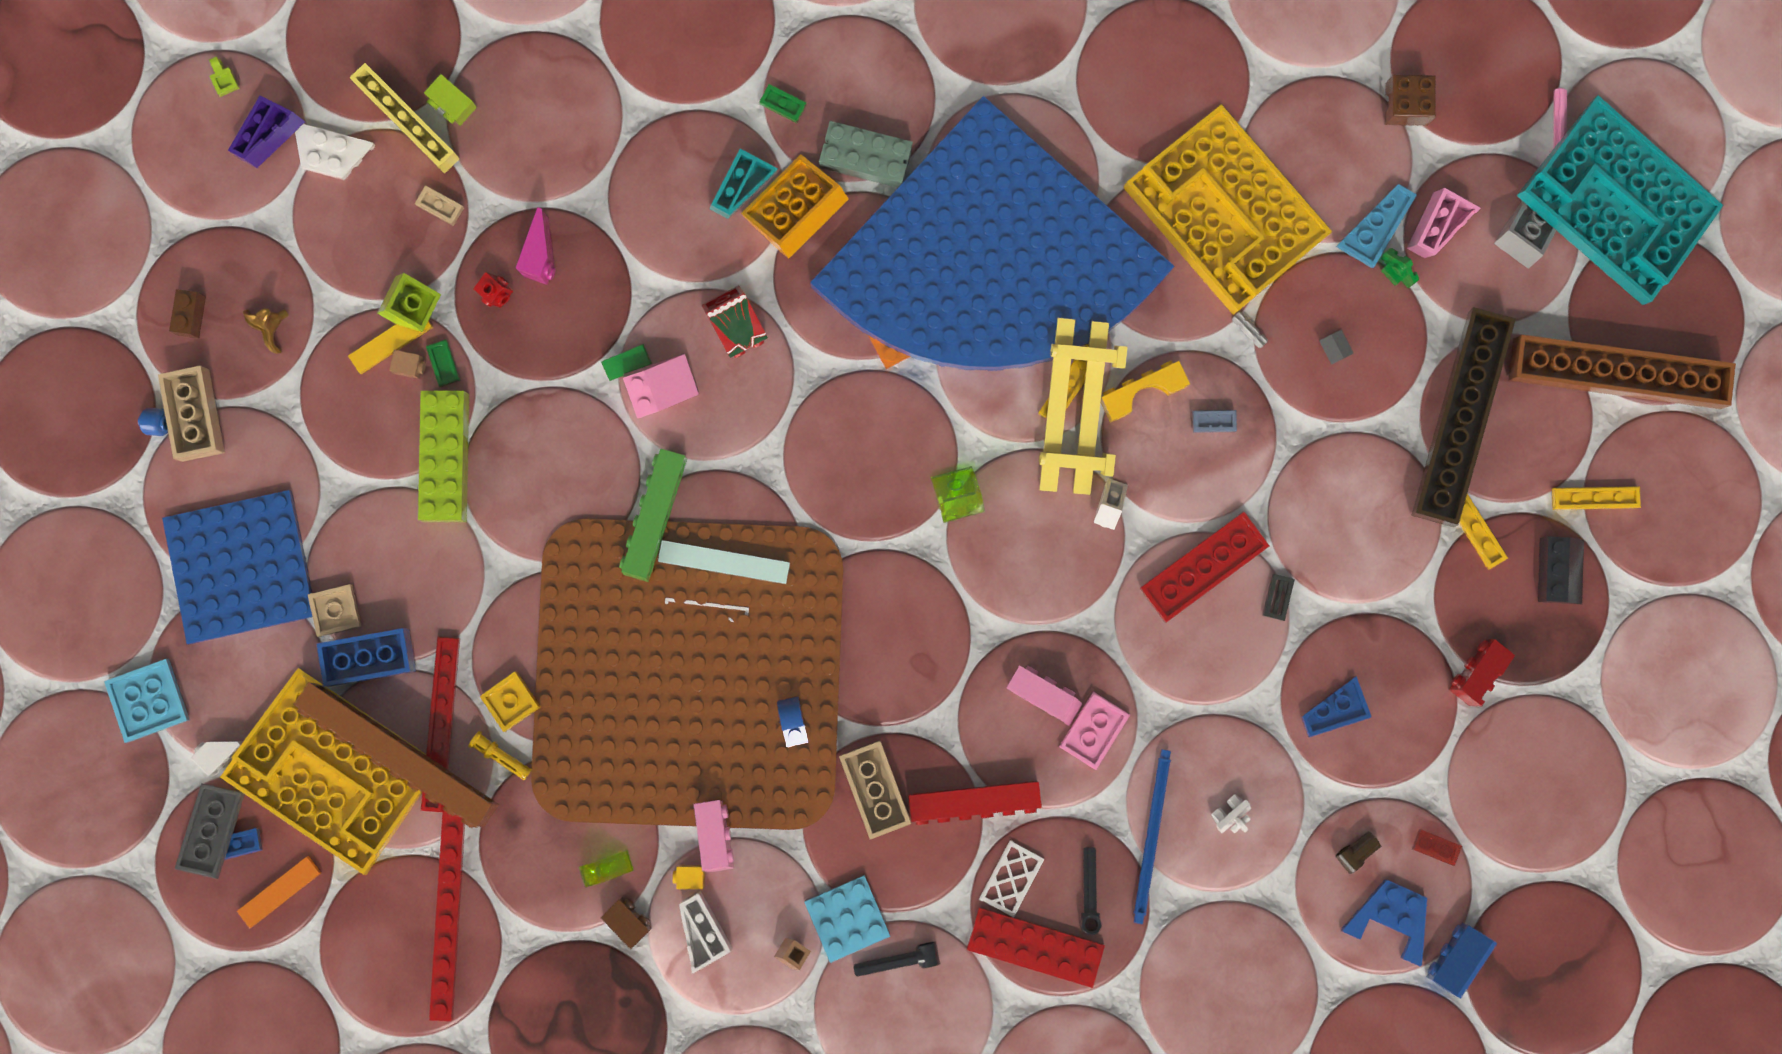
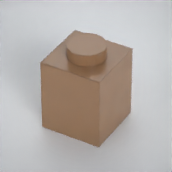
(407, 364)
(792, 954)

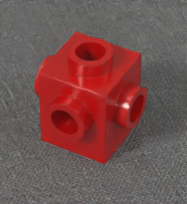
(493, 290)

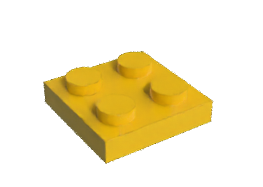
(510, 701)

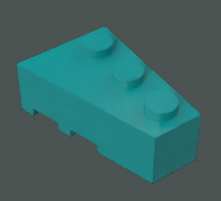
(741, 183)

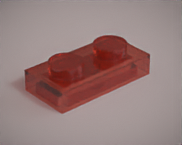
(1436, 847)

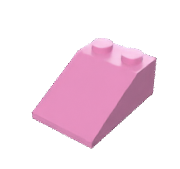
(660, 385)

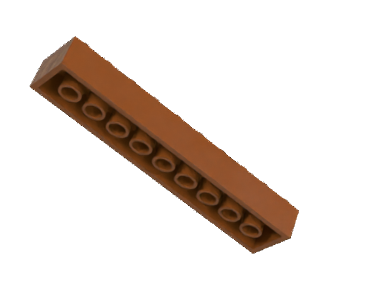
(1622, 372)
(396, 754)

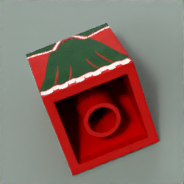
(735, 322)

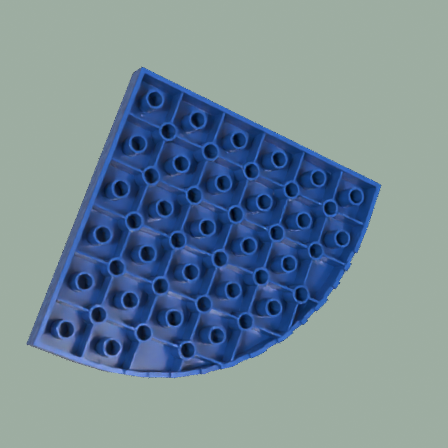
(988, 255)

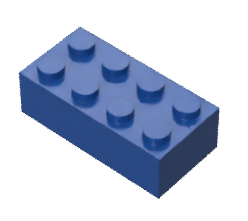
(366, 657)

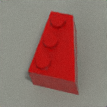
(1481, 672)

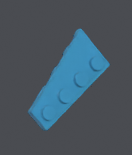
(1375, 231)

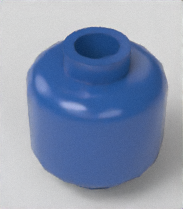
(153, 422)

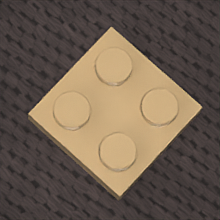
(334, 610)

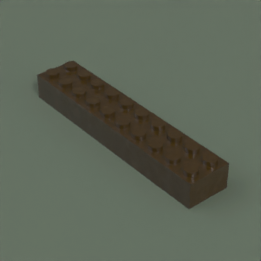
(1463, 417)

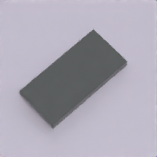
(209, 831)

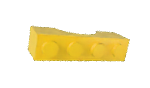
(1168, 379)

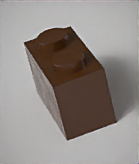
(187, 313)
(627, 922)

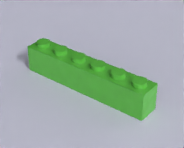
(653, 515)

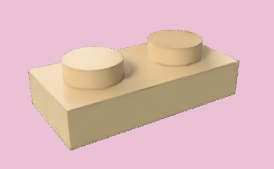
(439, 205)

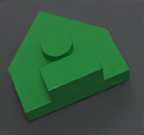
(1398, 268)

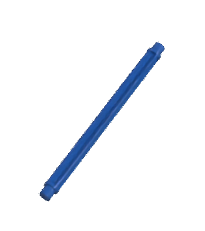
(1152, 836)

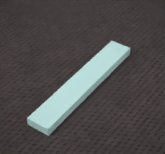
(724, 562)

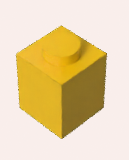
(689, 877)

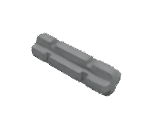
(1250, 329)

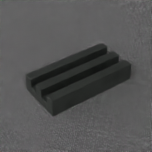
(1282, 616)

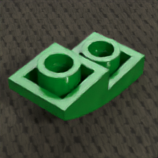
(626, 362)

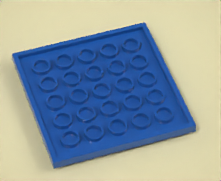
(238, 567)

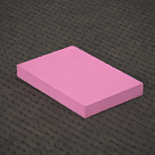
(1094, 730)

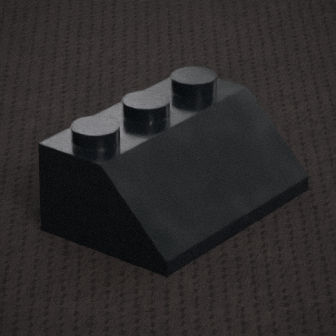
(1561, 570)

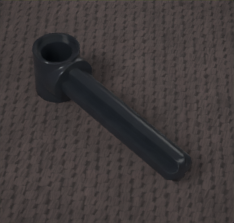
(1090, 891)
(925, 955)

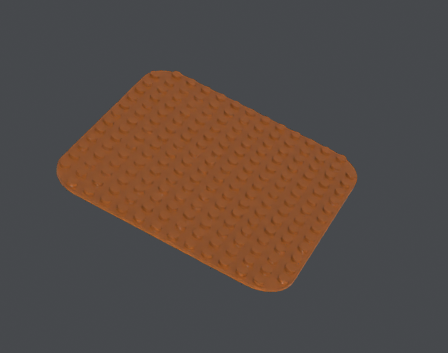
(675, 699)

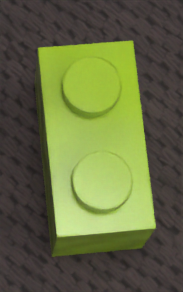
(450, 100)

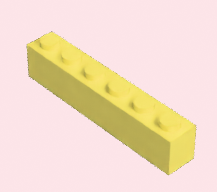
(405, 118)

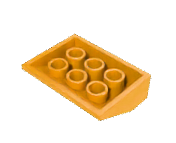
(795, 205)

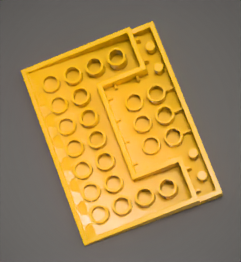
(1227, 209)
(320, 781)

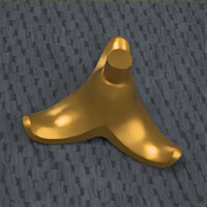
(267, 323)

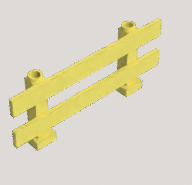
(1096, 356)

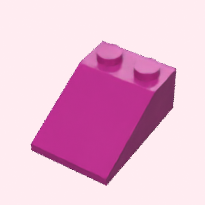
(537, 257)

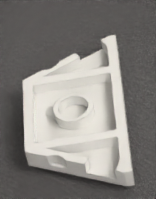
(330, 151)

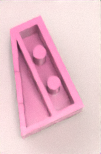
(1440, 221)
(1045, 694)
(714, 836)

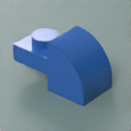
(792, 721)

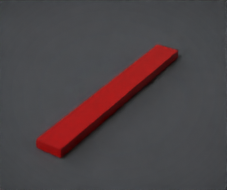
(442, 708)

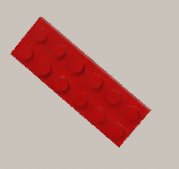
(1204, 567)
(1035, 947)

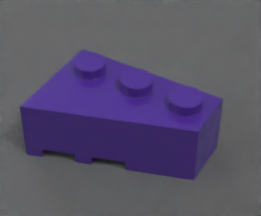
(264, 131)

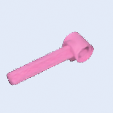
(1560, 115)

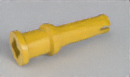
(491, 750)

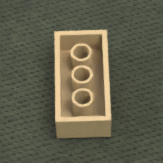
(191, 413)
(875, 789)

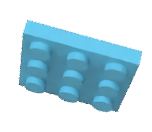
(146, 700)
(847, 918)

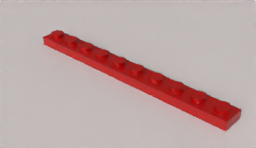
(447, 918)

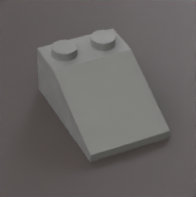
(1525, 236)

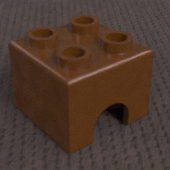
(1411, 100)

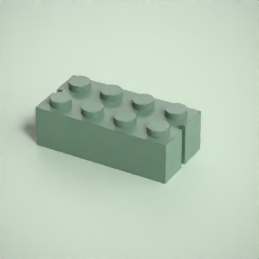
(865, 154)

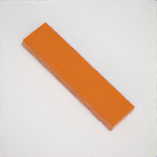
(279, 892)

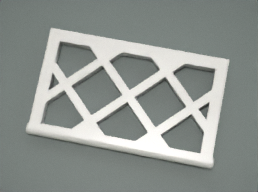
(1029, 875)

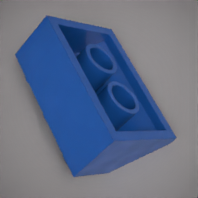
(1461, 959)

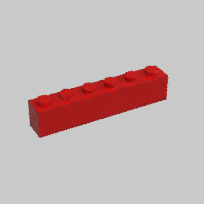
(975, 801)

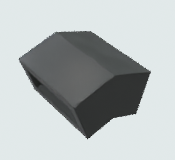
(1336, 347)

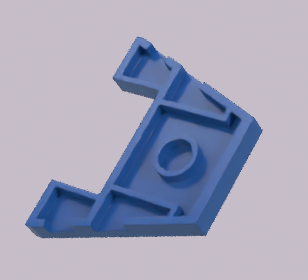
(1398, 910)

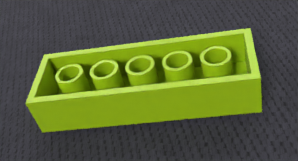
(443, 456)

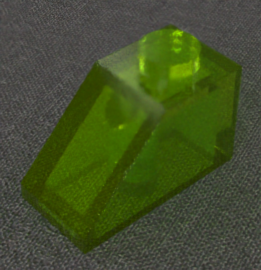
(606, 868)

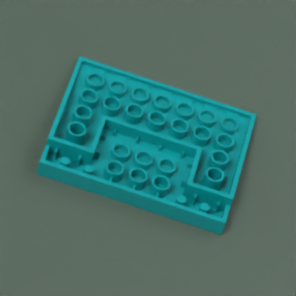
(1621, 201)

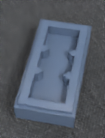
(1214, 421)

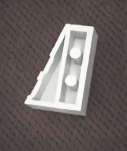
(703, 932)

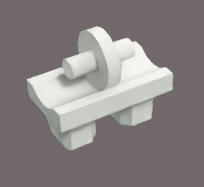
(1239, 808)

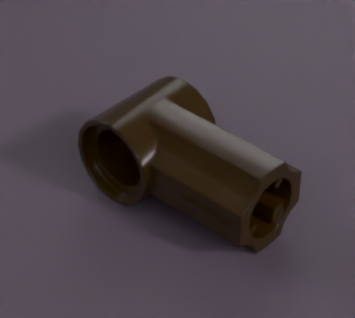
(1354, 855)

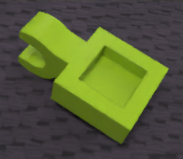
(222, 79)

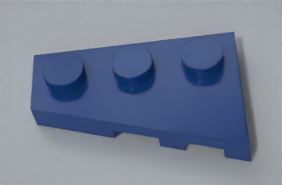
(1338, 710)

